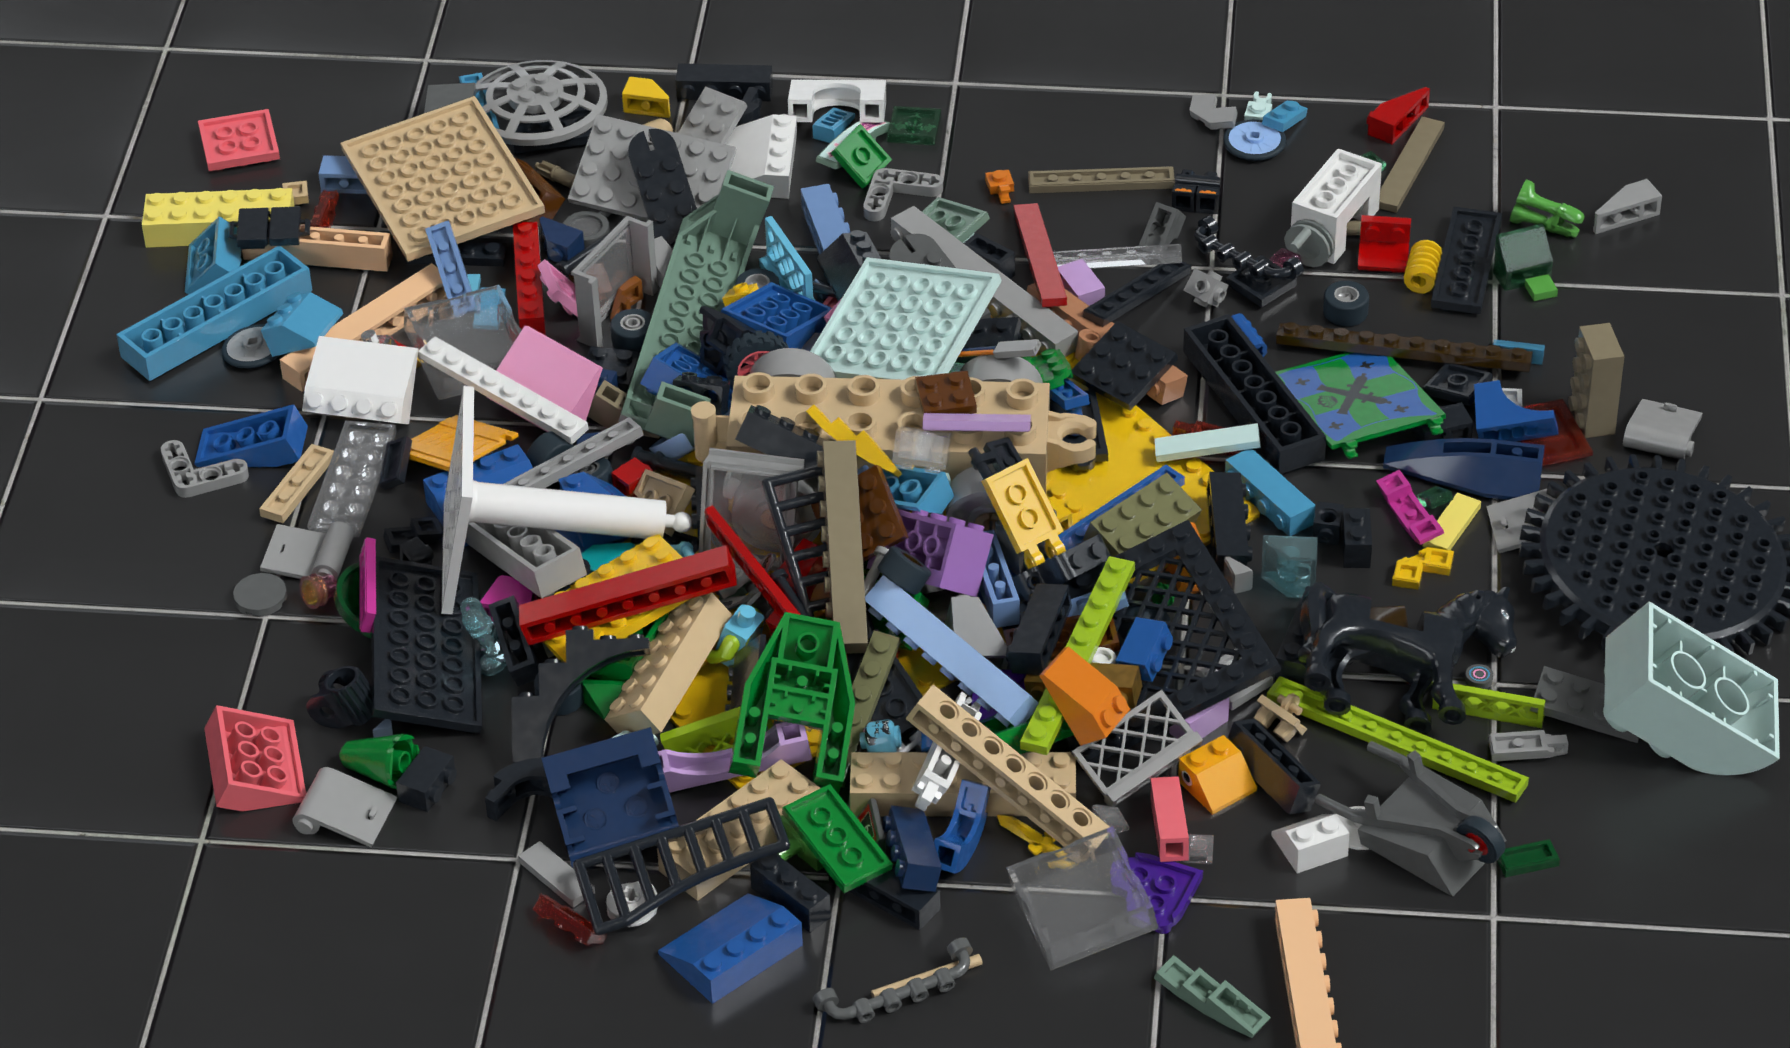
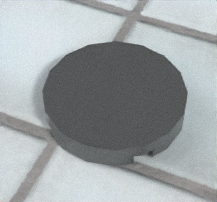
(260, 594)

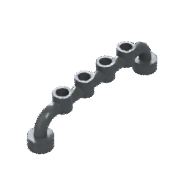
(890, 998)

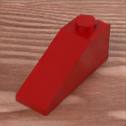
(1397, 115)

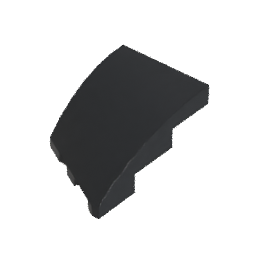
(717, 334)

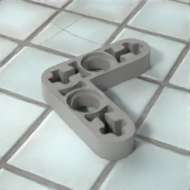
(890, 181)
(197, 478)

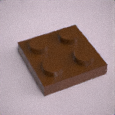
(946, 393)

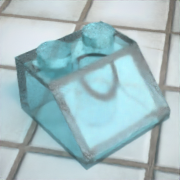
(1289, 563)

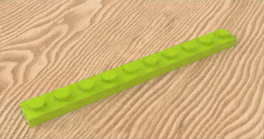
(1085, 642)
(1404, 741)

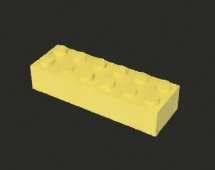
(183, 216)

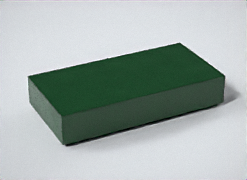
(1528, 858)

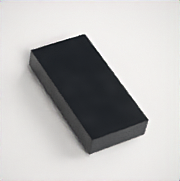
(395, 462)

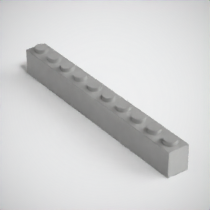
(1009, 298)

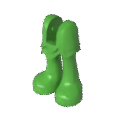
(1559, 212)

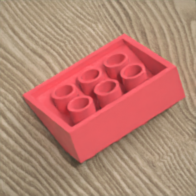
(253, 760)

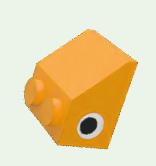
(1216, 774)

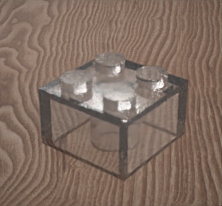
(922, 448)

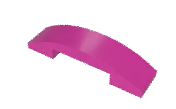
(1408, 508)

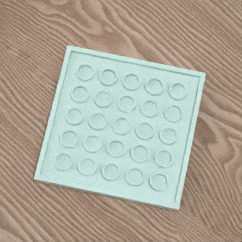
(904, 319)

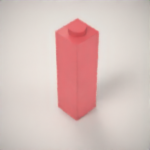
(1169, 819)

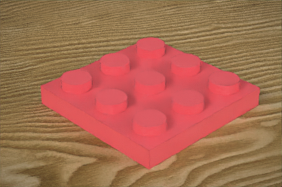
(238, 140)

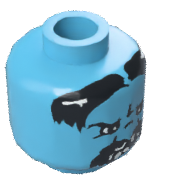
(881, 736)

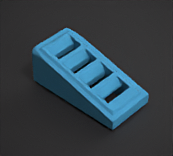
(832, 124)

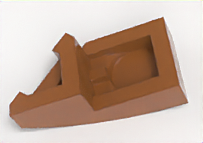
(627, 295)

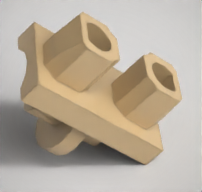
(1288, 723)

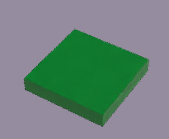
(860, 155)

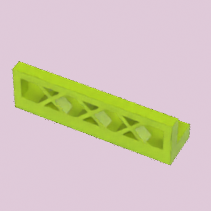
(1500, 705)
(698, 735)

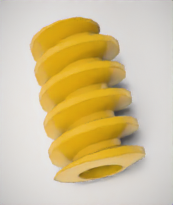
(1422, 266)

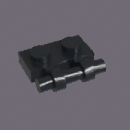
(999, 453)

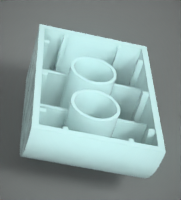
(1689, 696)

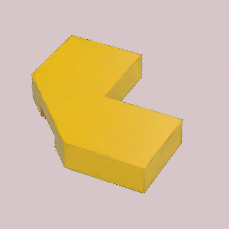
(1431, 560)

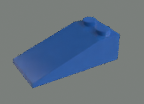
(260, 439)

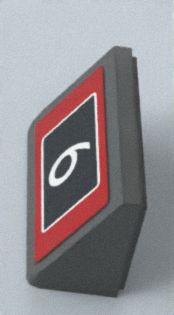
(871, 820)

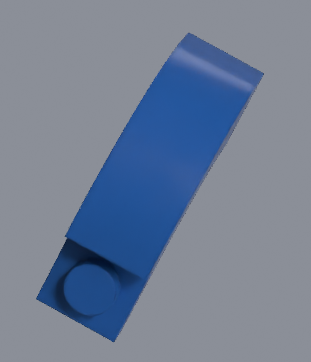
(965, 828)

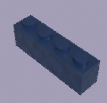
(912, 848)

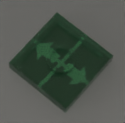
(914, 125)

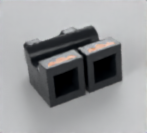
(1197, 188)

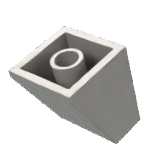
(973, 624)

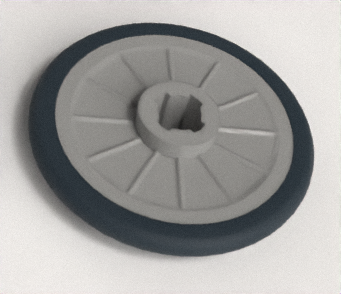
(247, 348)

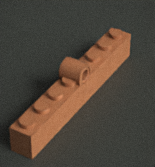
(1169, 386)

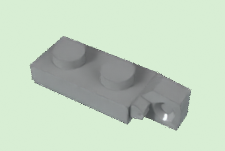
(1526, 745)

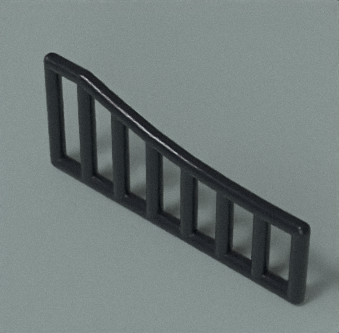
(784, 533)
(677, 885)

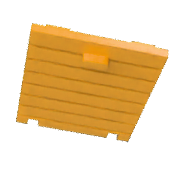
(436, 444)

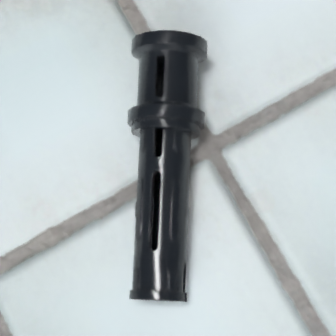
(662, 464)

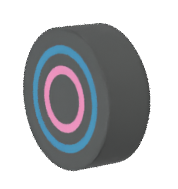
(1479, 676)

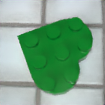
(1052, 367)

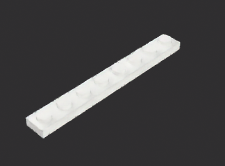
(503, 390)

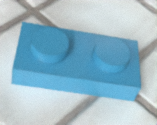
(1284, 116)

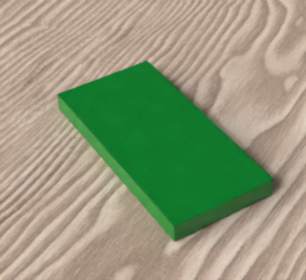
(837, 838)

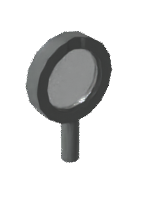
(591, 223)

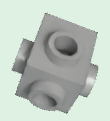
(1206, 288)

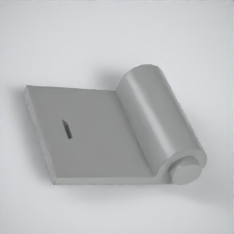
(1662, 429)
(1511, 513)
(307, 551)
(344, 807)

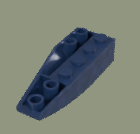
(1472, 465)

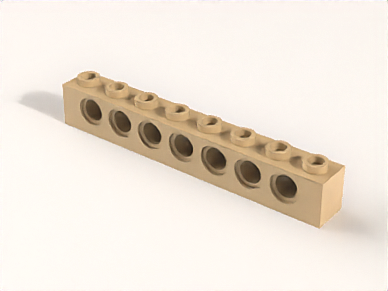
(1003, 768)

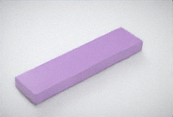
(976, 422)

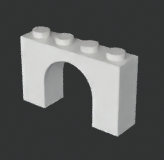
(864, 95)

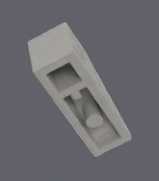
(1629, 205)

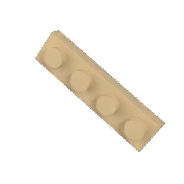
(296, 483)

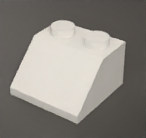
(1313, 841)

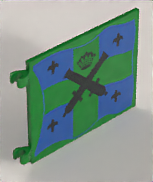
(1360, 398)

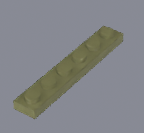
(869, 685)

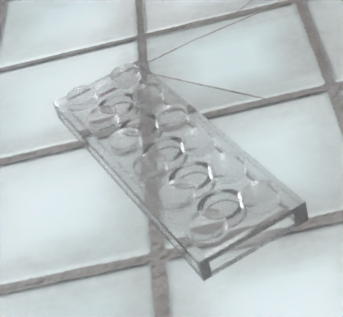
(352, 476)

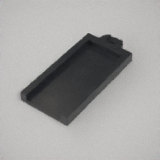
(1092, 411)

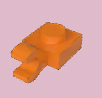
(1000, 183)

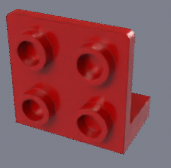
(1384, 243)

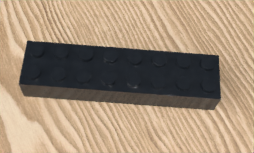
(1254, 393)

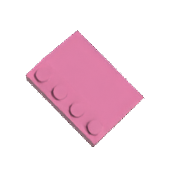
(551, 372)

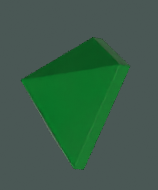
(601, 694)

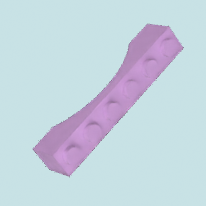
(687, 770)

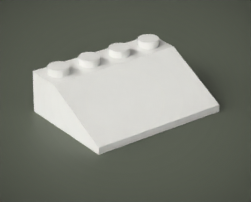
(766, 151)
(361, 380)

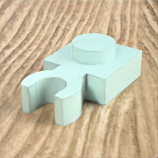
(1258, 107)

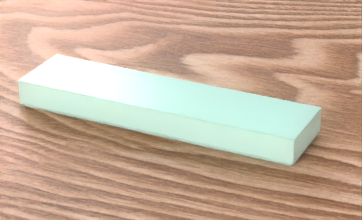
(1207, 442)

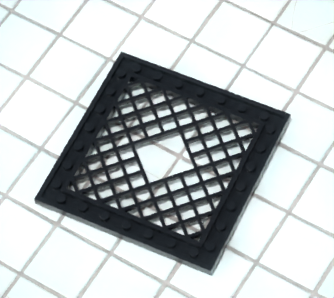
(1256, 658)

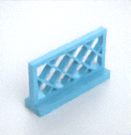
(785, 261)

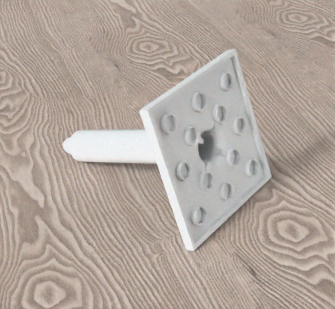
(532, 507)

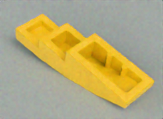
(865, 445)

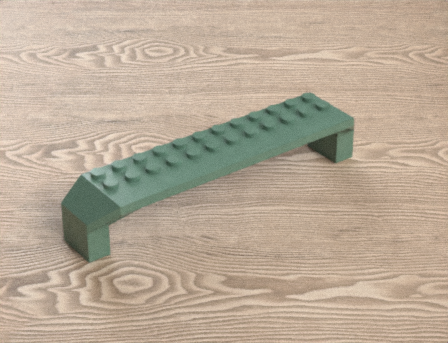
(702, 268)

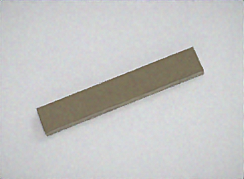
(1409, 163)
(1101, 179)

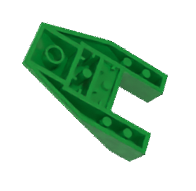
(801, 682)

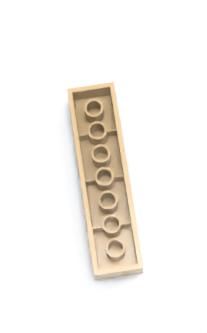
(892, 775)

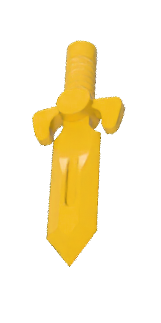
(1044, 844)

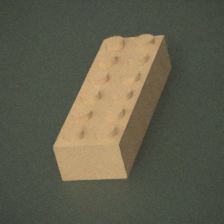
(674, 661)
(780, 783)

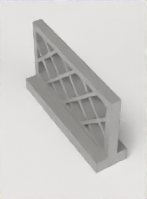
(1156, 763)

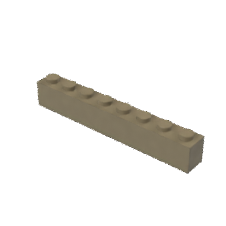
(843, 542)

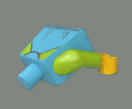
(739, 631)

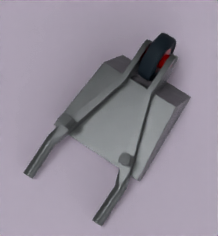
(1426, 825)

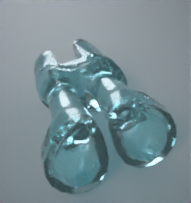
(480, 627)

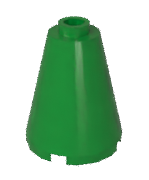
(380, 757)

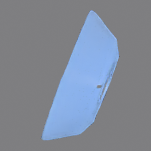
(674, 447)

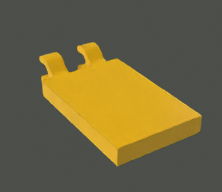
(1025, 512)

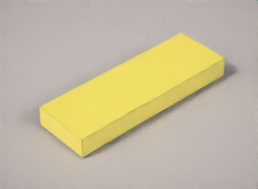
(1454, 521)

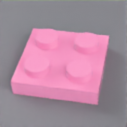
(559, 287)

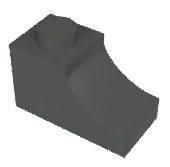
(1162, 226)

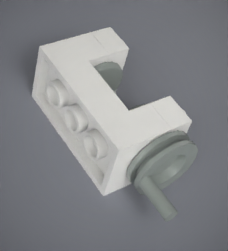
(1320, 213)

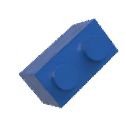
(1146, 647)

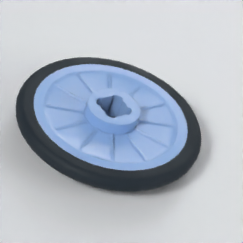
(1253, 140)

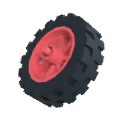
(749, 346)

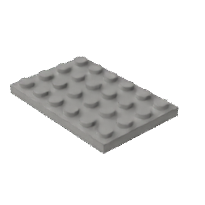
(607, 179)

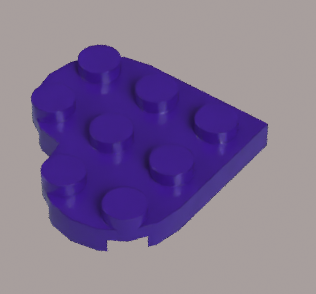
(1168, 887)

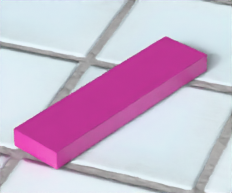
(367, 584)

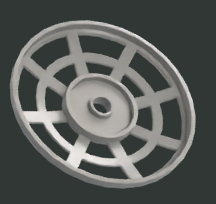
(541, 94)

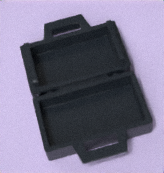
(255, 227)

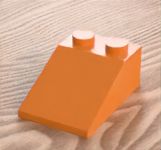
(1084, 696)

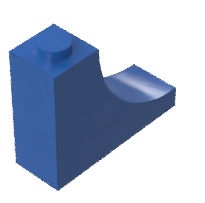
(1504, 420)

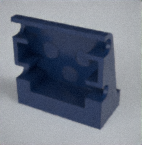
(609, 793)

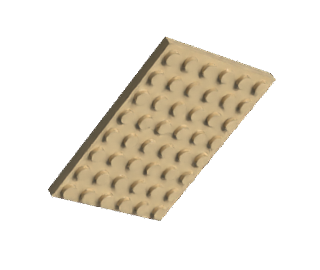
(439, 171)

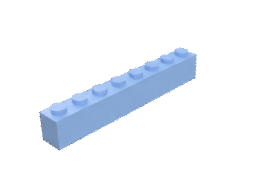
(951, 652)

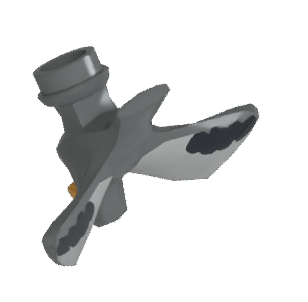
(754, 596)

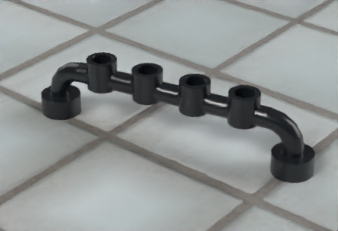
(1208, 242)

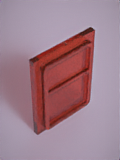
(1569, 442)

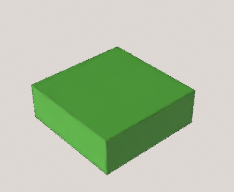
(1541, 287)

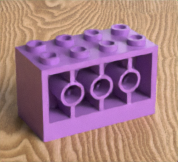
(947, 549)

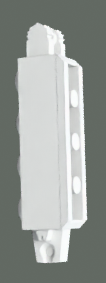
(939, 766)

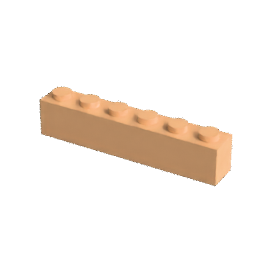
(338, 249)

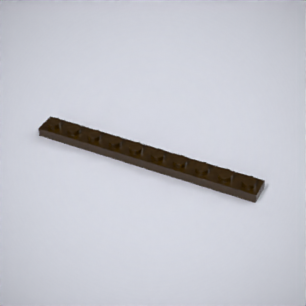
(1404, 347)

